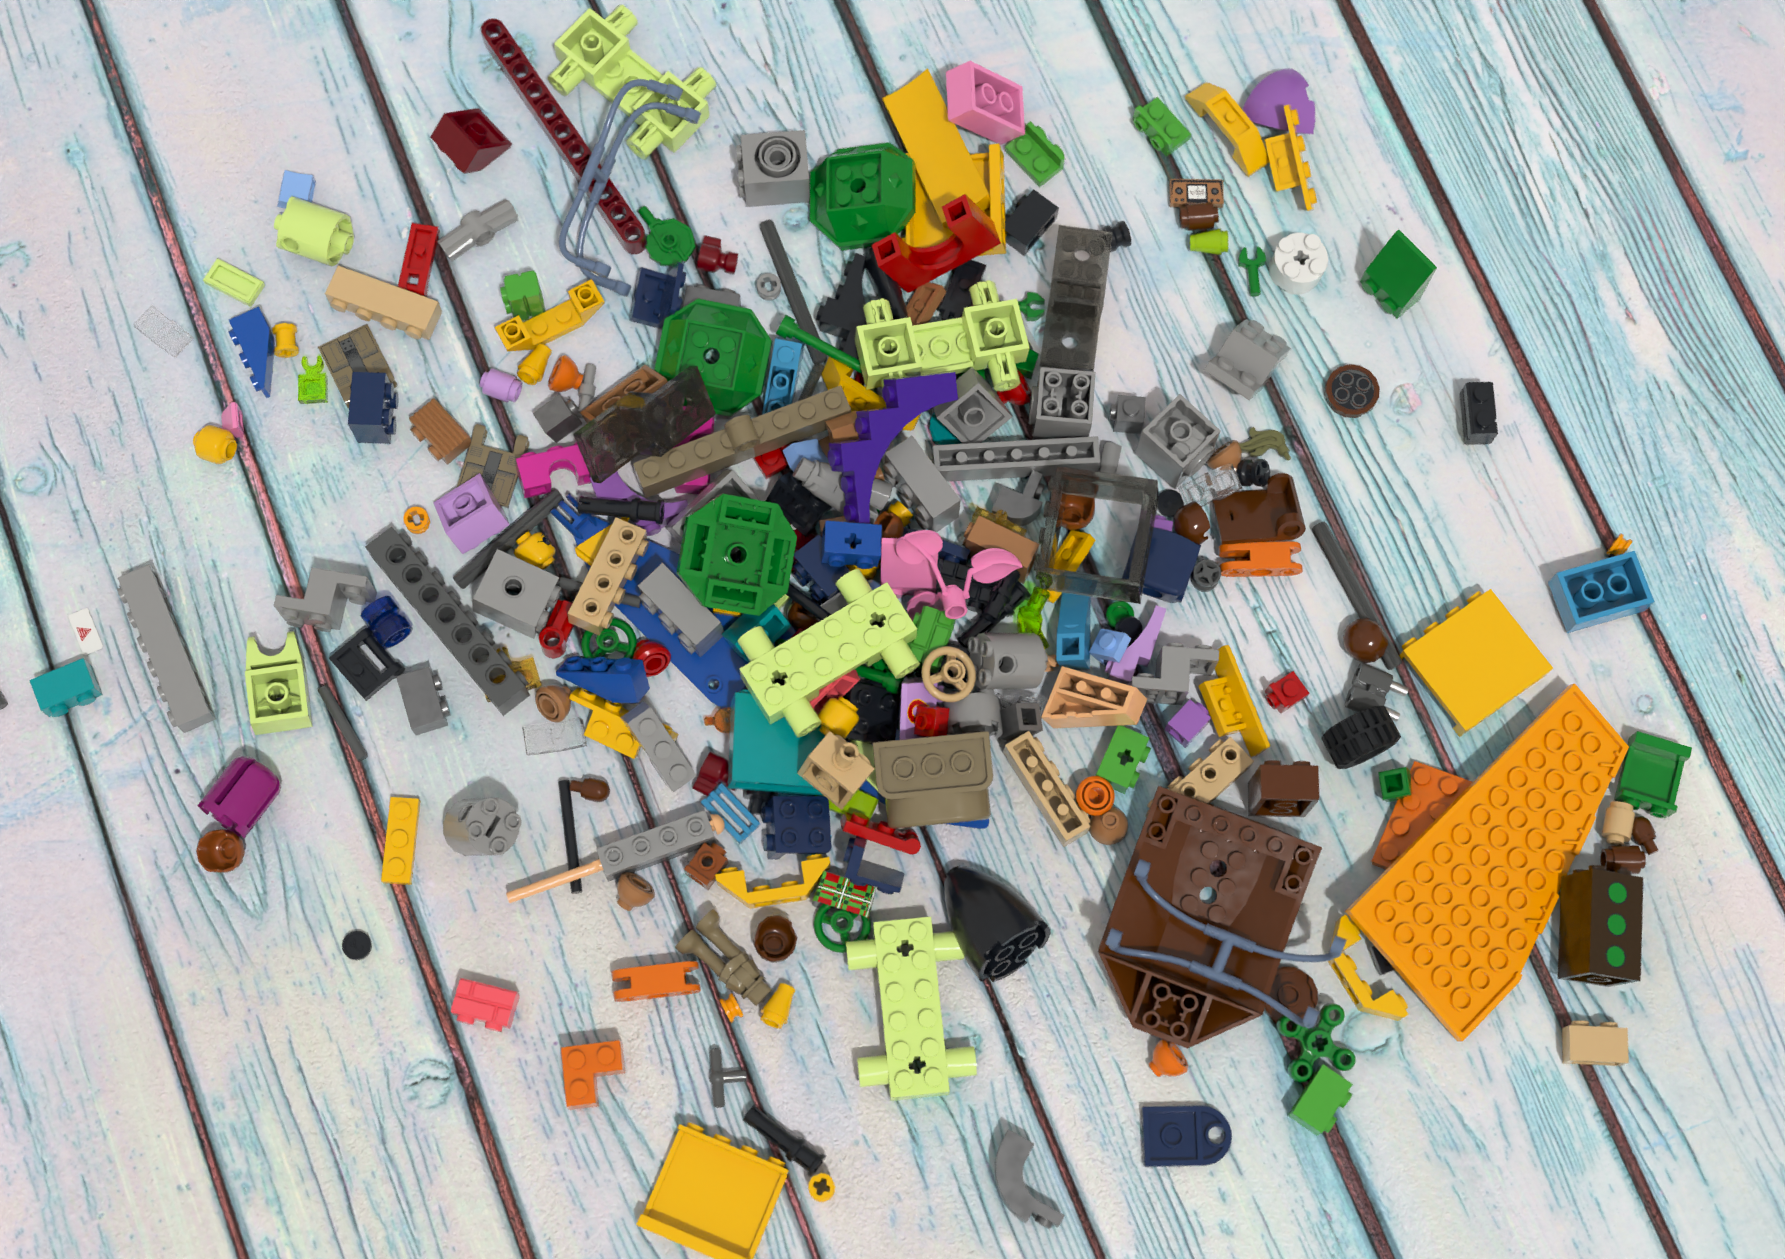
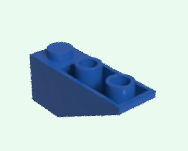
(258, 347)
(612, 679)

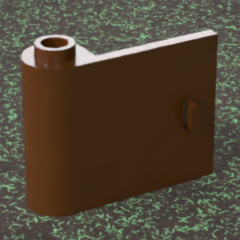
(1261, 514)

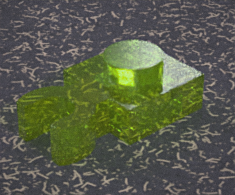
(313, 384)

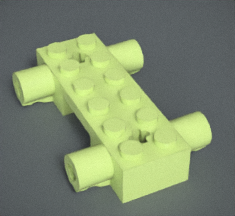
(602, 57)
(945, 344)
(828, 652)
(910, 1009)

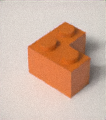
(583, 1065)

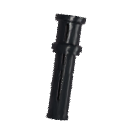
(634, 509)
(981, 625)
(795, 1148)

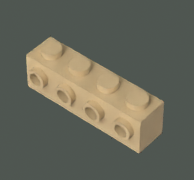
(383, 303)
(608, 577)
(1214, 774)
(1046, 788)

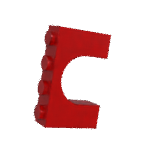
(915, 266)

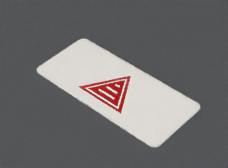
(85, 631)

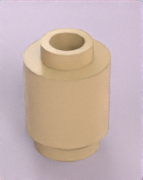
(1618, 823)

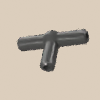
(718, 1077)

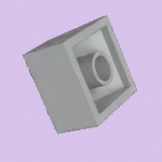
(975, 412)

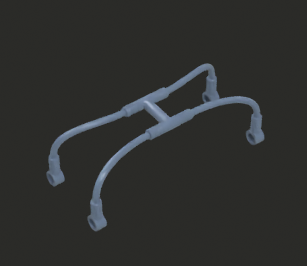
(602, 176)
(1228, 941)

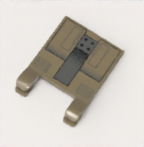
(353, 353)
(494, 465)

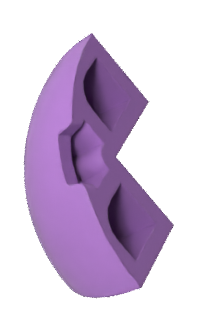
(1278, 89)

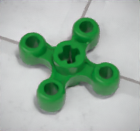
(1324, 1049)

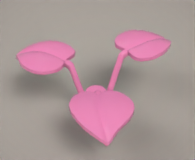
(987, 567)

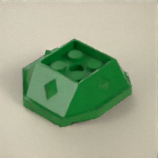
(864, 217)
(742, 349)
(765, 548)

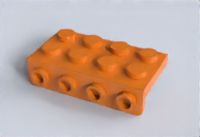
(1430, 796)

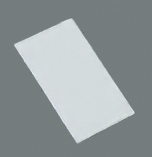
(1030, 337)

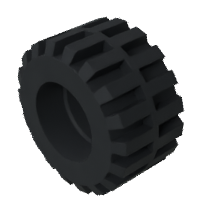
(1361, 737)

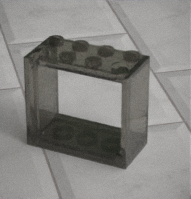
(1106, 487)

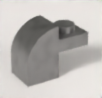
(1021, 507)

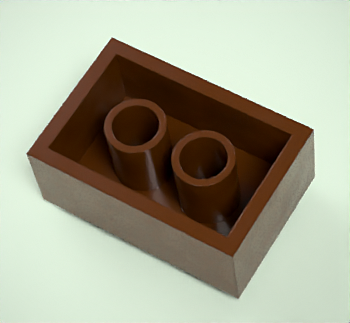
(1283, 789)

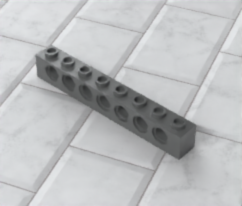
(384, 552)

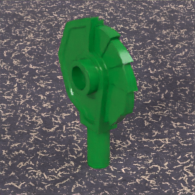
(668, 239)

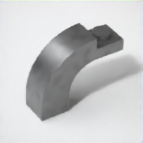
(1010, 1184)

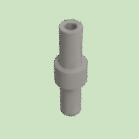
(587, 388)

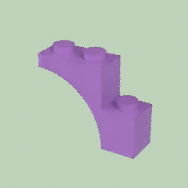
(616, 489)

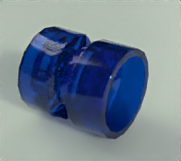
(384, 619)

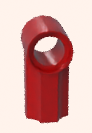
(557, 627)

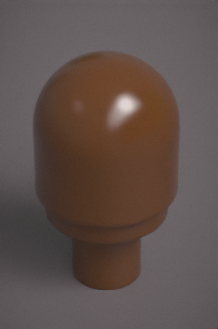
(591, 789)
(1644, 834)

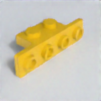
(1287, 160)
(1232, 705)
(606, 725)

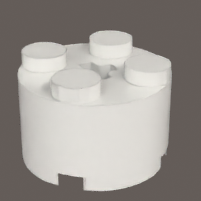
(1298, 263)

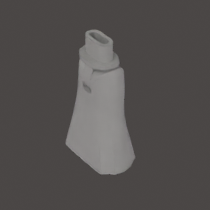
(827, 486)

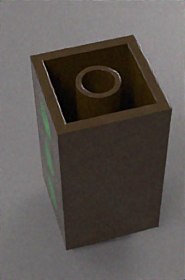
(1600, 927)

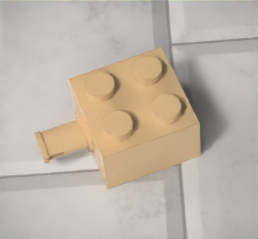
(836, 769)

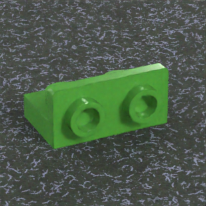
(1160, 126)
(1036, 154)

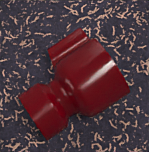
(712, 258)
(712, 773)

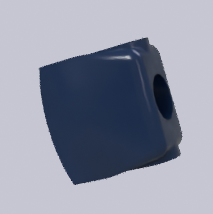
(1168, 565)

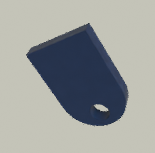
(1180, 1136)

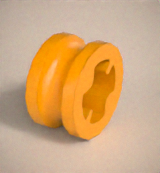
(422, 514)
(1619, 546)
(731, 1008)

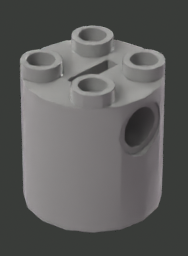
(1008, 660)
(481, 826)

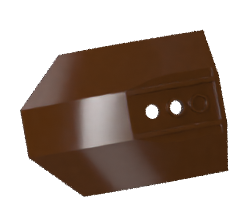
(1254, 900)

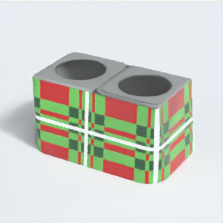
(844, 895)

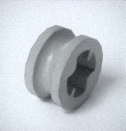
(774, 281)

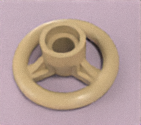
(958, 673)

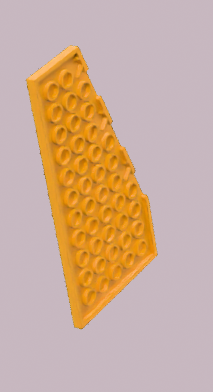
(1489, 870)

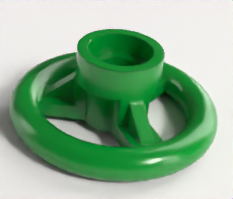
(609, 634)
(821, 917)

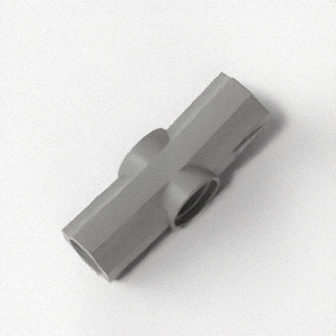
(478, 229)

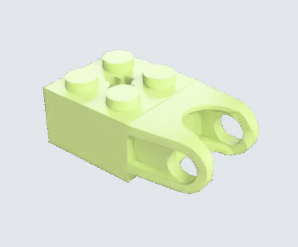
(273, 678)

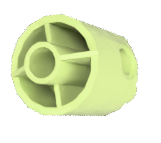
(314, 231)

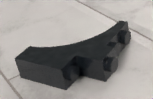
(846, 311)

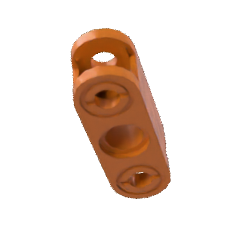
(1260, 559)
(655, 981)

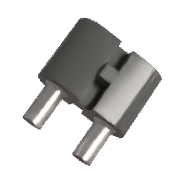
(1370, 689)

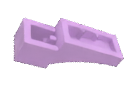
(1138, 652)

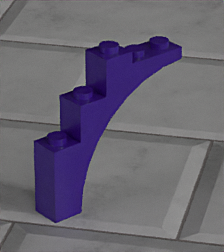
(877, 428)

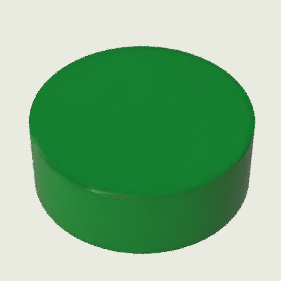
(1117, 611)

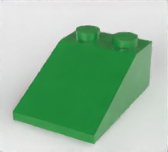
(1398, 275)

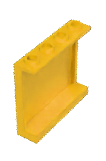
(925, 227)
(1476, 660)
(713, 1195)

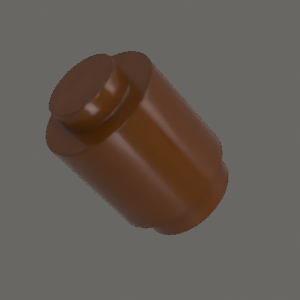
(1198, 216)
(1623, 858)

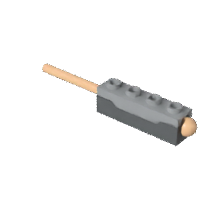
(637, 852)

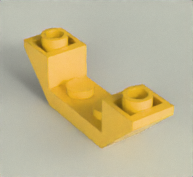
(1234, 123)
(554, 323)
(856, 394)
(735, 884)
(1388, 1005)

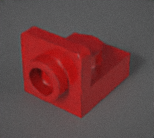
(772, 462)
(1285, 692)
(931, 721)

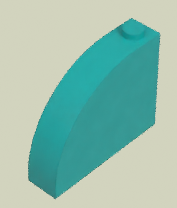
(766, 754)

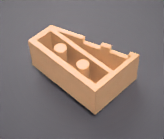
(1091, 702)

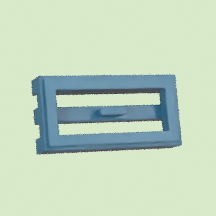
(714, 796)

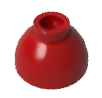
(1018, 396)
(654, 656)

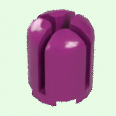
(241, 795)

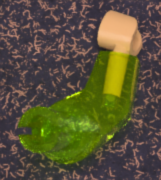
(1030, 621)

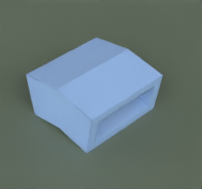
(296, 185)
(808, 449)

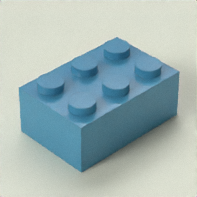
(1601, 591)

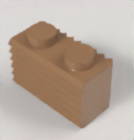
(440, 431)

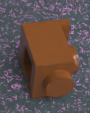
(706, 875)

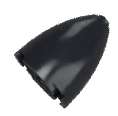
(991, 923)

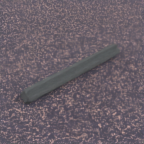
(790, 285)
(1352, 587)

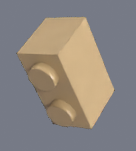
(1595, 1044)

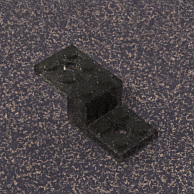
(1076, 298)
(644, 424)

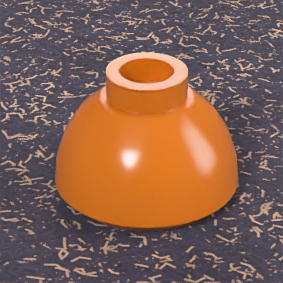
(564, 375)
(1095, 795)
(1168, 1060)

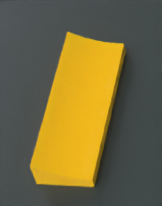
(935, 145)

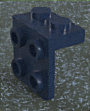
(657, 295)
(796, 825)
(864, 872)

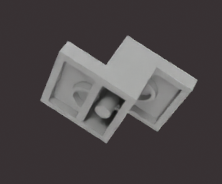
(1248, 358)
(325, 599)
(1173, 672)

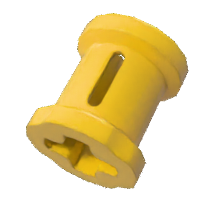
(285, 340)
(825, 1195)

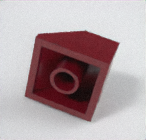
(469, 139)

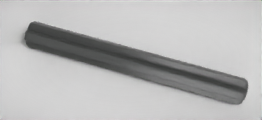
(508, 538)

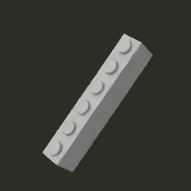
(1015, 458)
(166, 649)

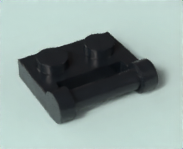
(359, 670)

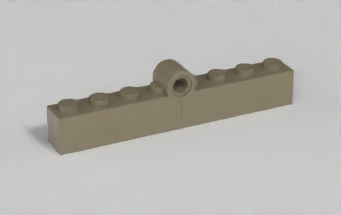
(740, 441)

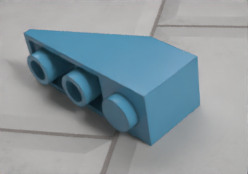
(783, 373)
(1074, 632)

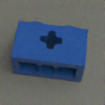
(864, 538)

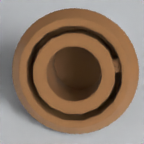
(1226, 454)
(553, 702)
(1109, 827)
(633, 891)

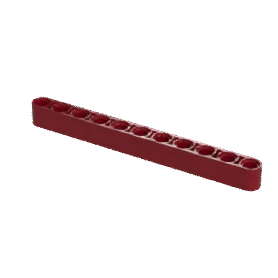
(559, 124)

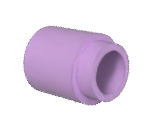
(501, 385)

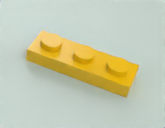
(400, 841)

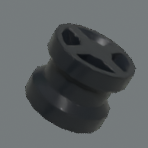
(1120, 235)
(1253, 472)

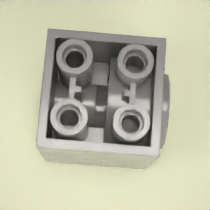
(773, 168)
(1062, 404)
(1177, 442)
(523, 612)

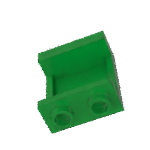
(1652, 774)

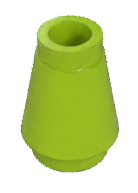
(1210, 242)

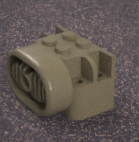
(935, 779)

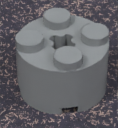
(975, 714)

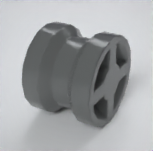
(1209, 570)

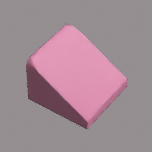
(233, 420)

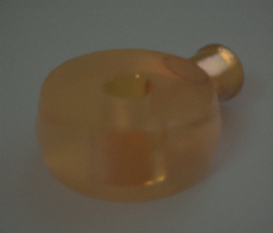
(719, 720)

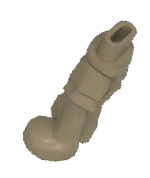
(739, 974)

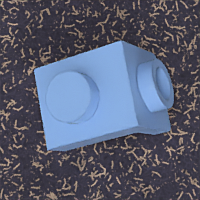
(1109, 646)

